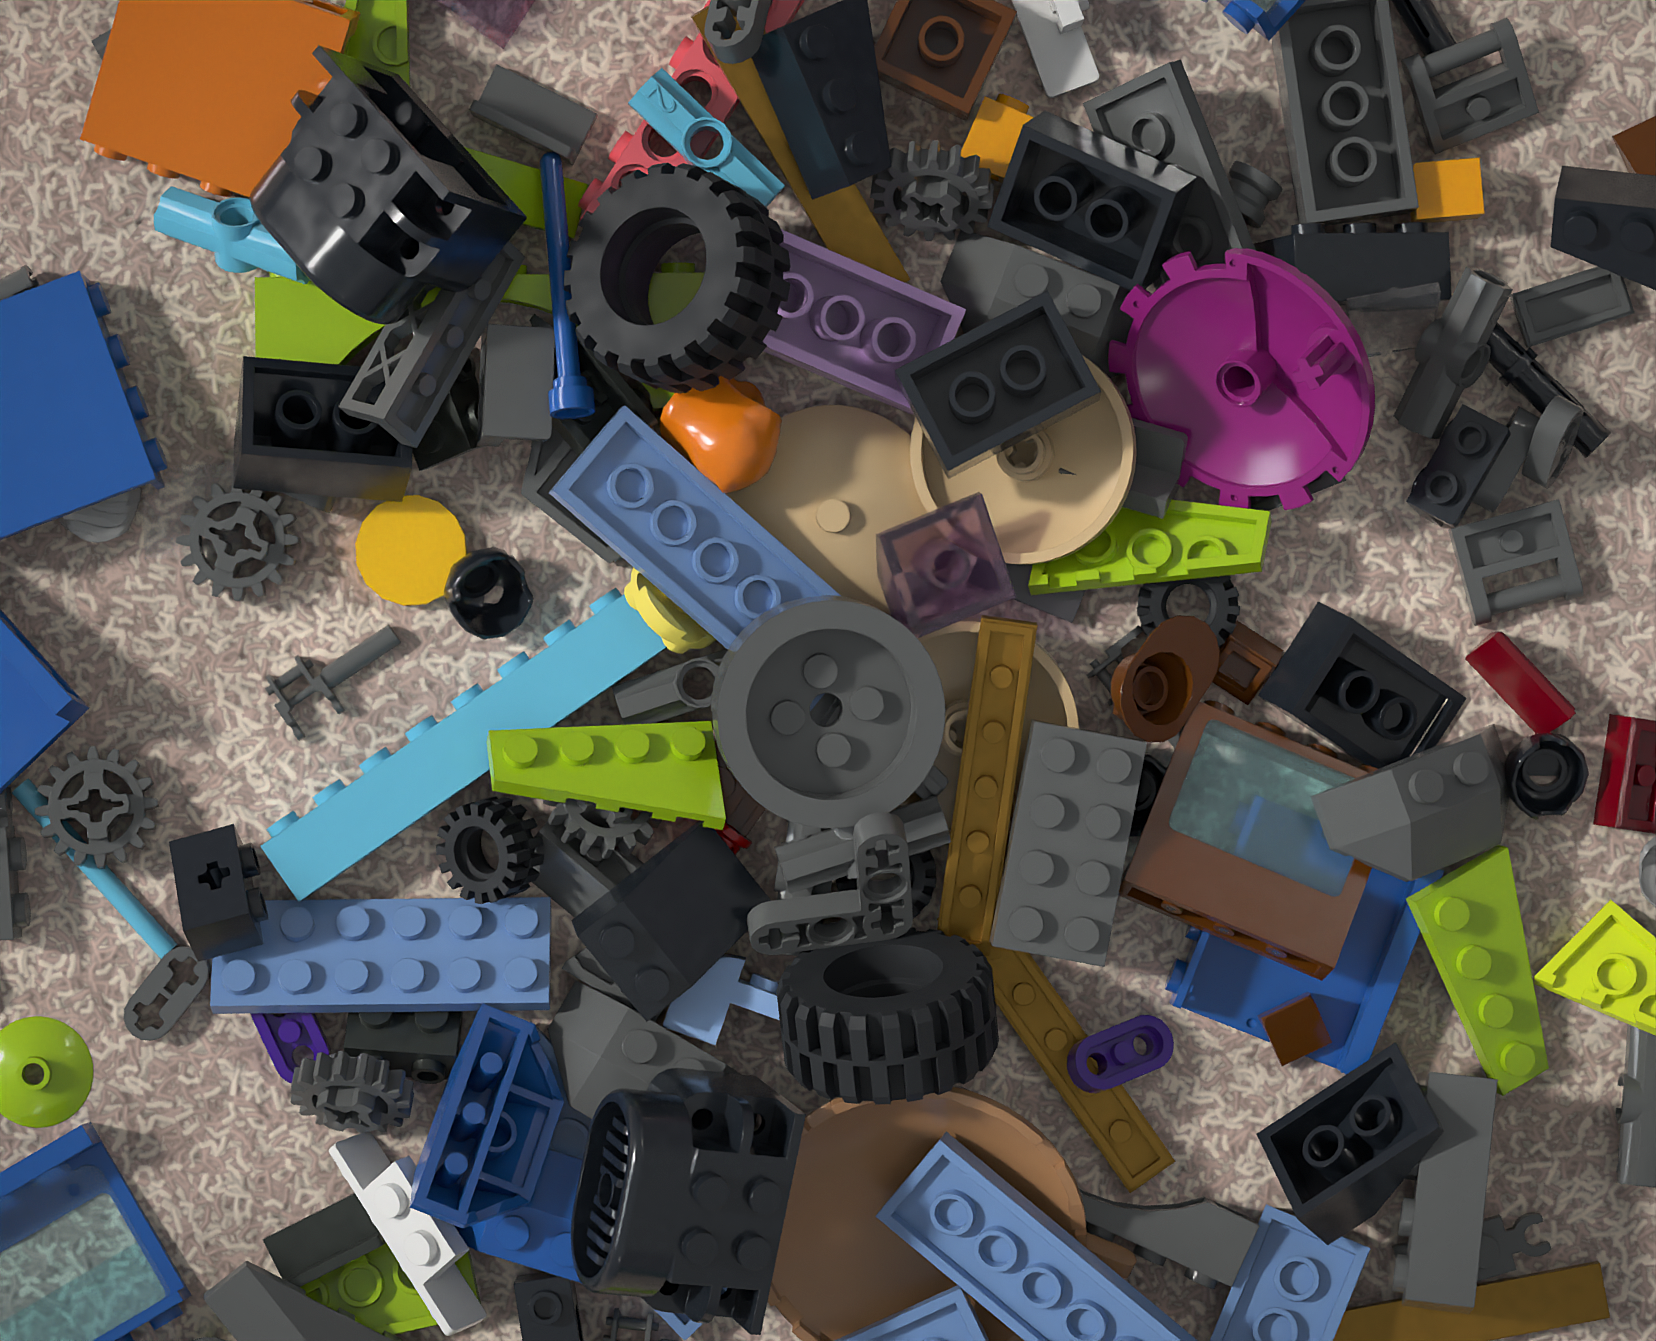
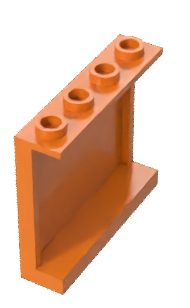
(210, 84)

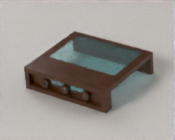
(1242, 844)

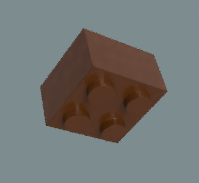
(942, 49)

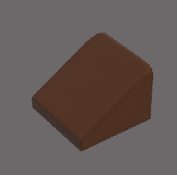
(1638, 147)
(1245, 663)
(1295, 1028)

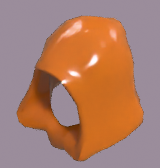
(723, 432)

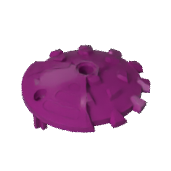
(1248, 434)

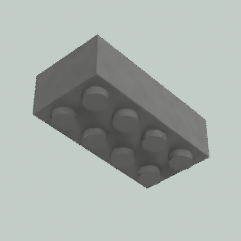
(1344, 112)
(1068, 843)
(1448, 1198)

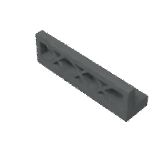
(440, 346)

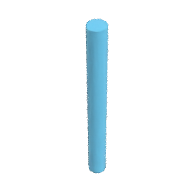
(104, 879)

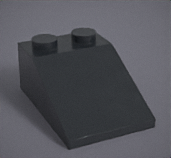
(1359, 691)
(671, 919)
(1352, 1144)

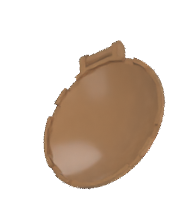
(847, 1267)

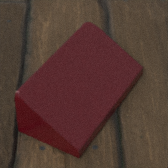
(1520, 683)
(1628, 776)

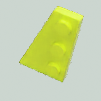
(1608, 969)

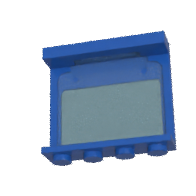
(79, 1249)

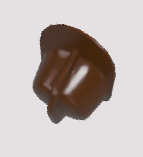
(1165, 678)

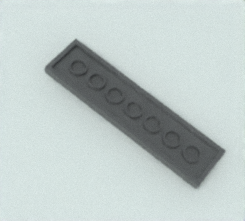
(1165, 122)

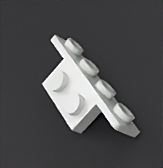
(1057, 43)
(418, 1241)

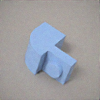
(705, 1005)

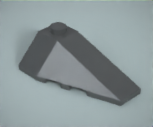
(268, 1308)

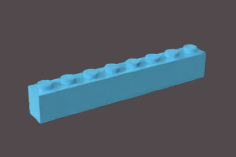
(454, 752)

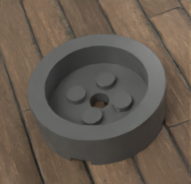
(886, 721)

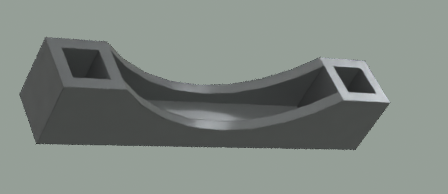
(1193, 1233)

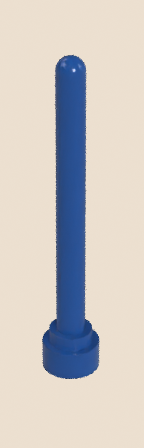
(570, 393)

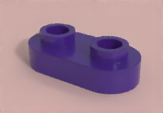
(286, 1033)
(1116, 1054)

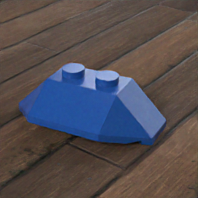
(489, 1124)
(541, 1230)

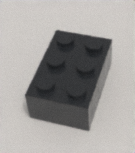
(1091, 201)
(997, 384)

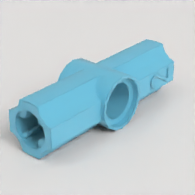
(680, 117)
(227, 230)

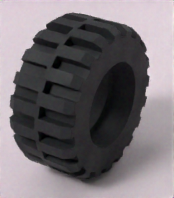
(619, 256)
(888, 1017)

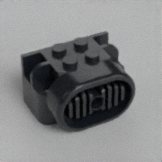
(380, 195)
(687, 1194)

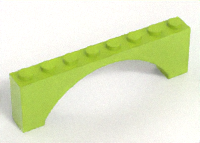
(309, 326)

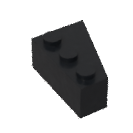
(827, 95)
(1607, 221)
(1366, 261)

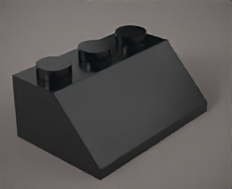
(301, 441)

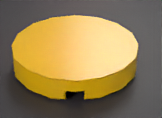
(409, 549)

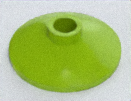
(65, 1067)

